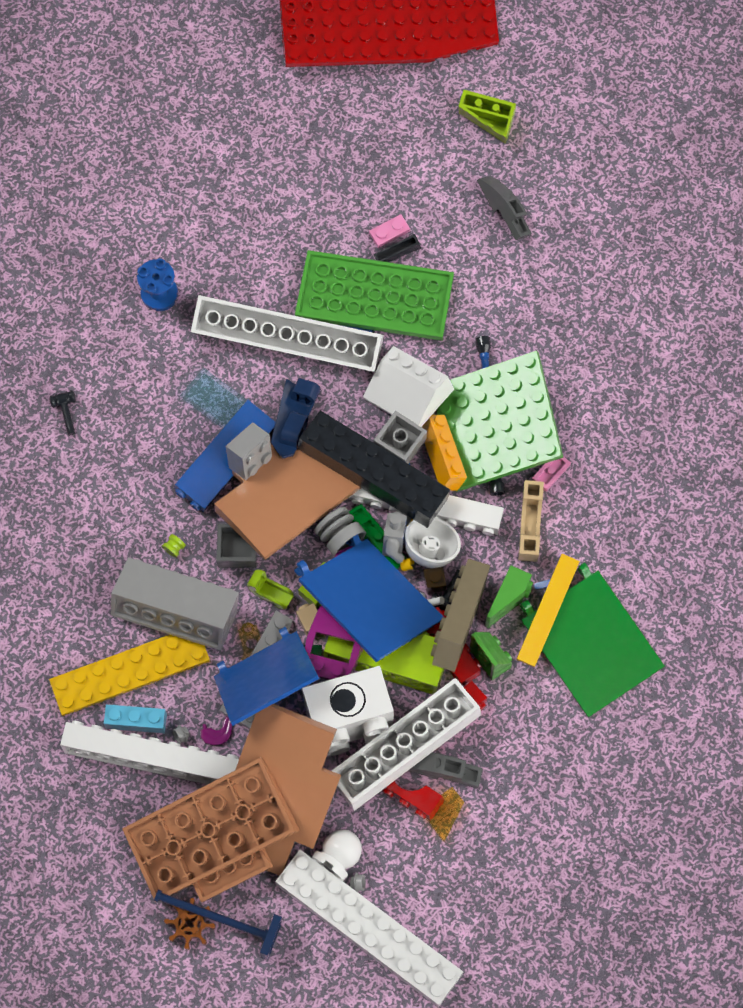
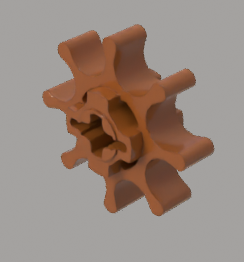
(195, 932)

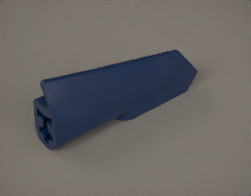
(293, 415)

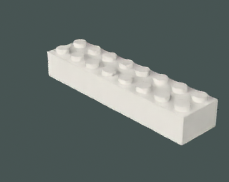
(406, 743)

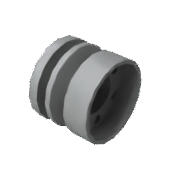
(338, 529)

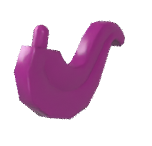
(217, 737)

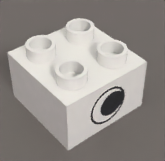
(353, 705)

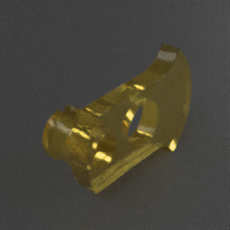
(245, 636)

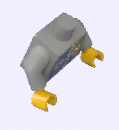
(394, 539)

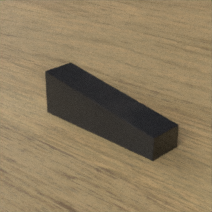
(398, 249)

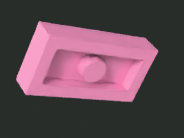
(389, 231)
(551, 472)

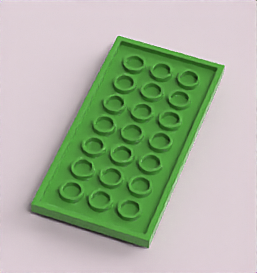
(374, 295)

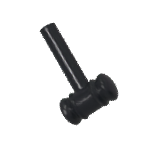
(63, 400)
(447, 594)

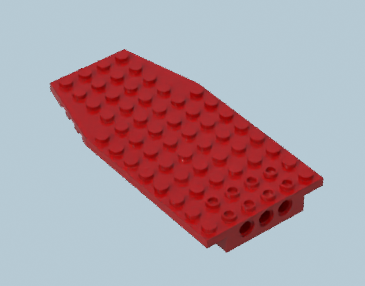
(383, 30)

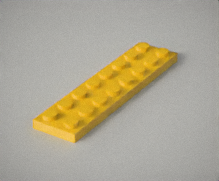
(126, 672)

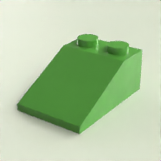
(514, 588)
(489, 654)

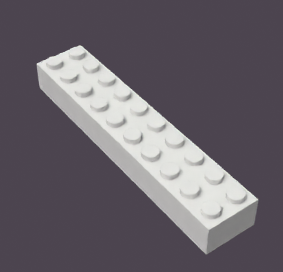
(287, 333)
(145, 754)
(369, 928)

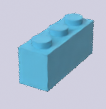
(135, 718)

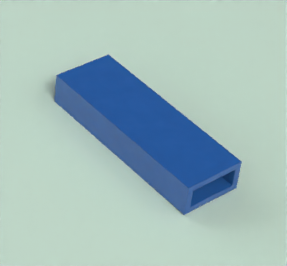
(211, 469)

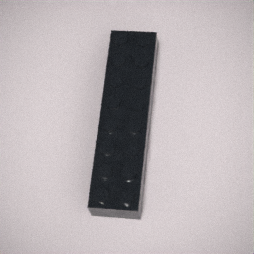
(373, 469)

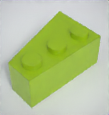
(488, 113)

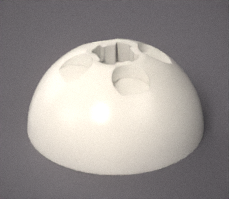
(432, 545)

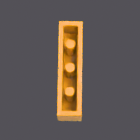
(443, 453)

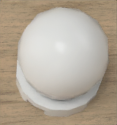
(340, 851)

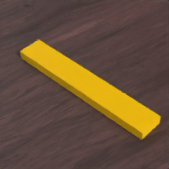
(547, 610)

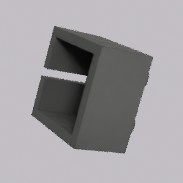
(233, 549)

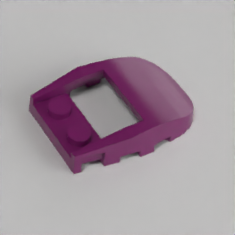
(325, 667)

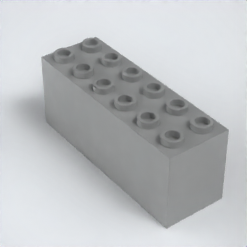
(174, 603)

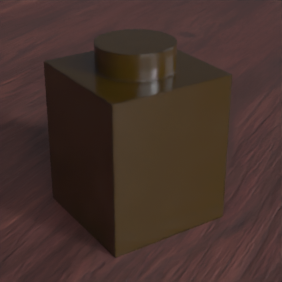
(434, 580)

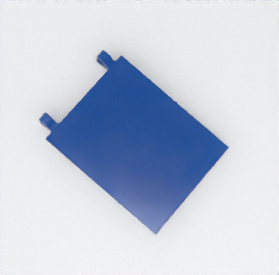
(369, 598)
(265, 677)

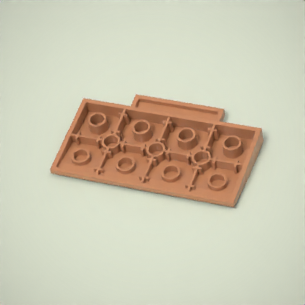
(282, 500)
(295, 756)
(213, 834)

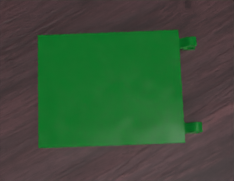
(596, 644)

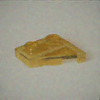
(447, 813)

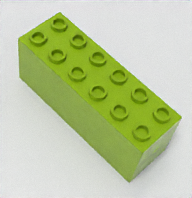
(406, 666)

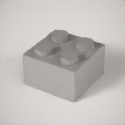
(401, 437)
(249, 451)

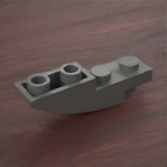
(503, 200)
(449, 768)

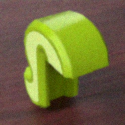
(270, 590)

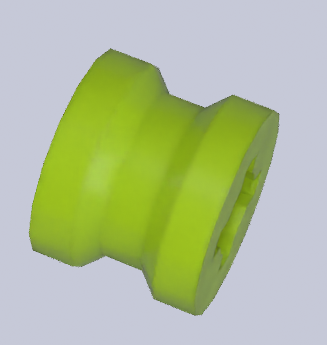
(173, 545)

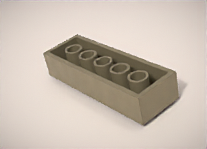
(459, 614)

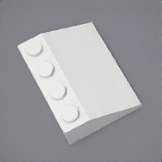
(407, 387)

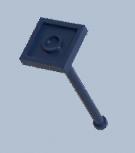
(268, 936)

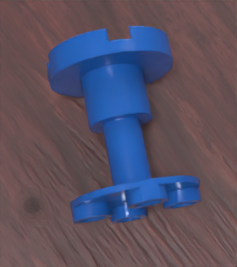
(157, 284)

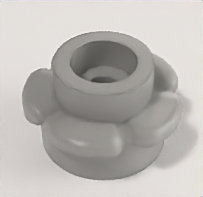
(181, 734)
(358, 882)

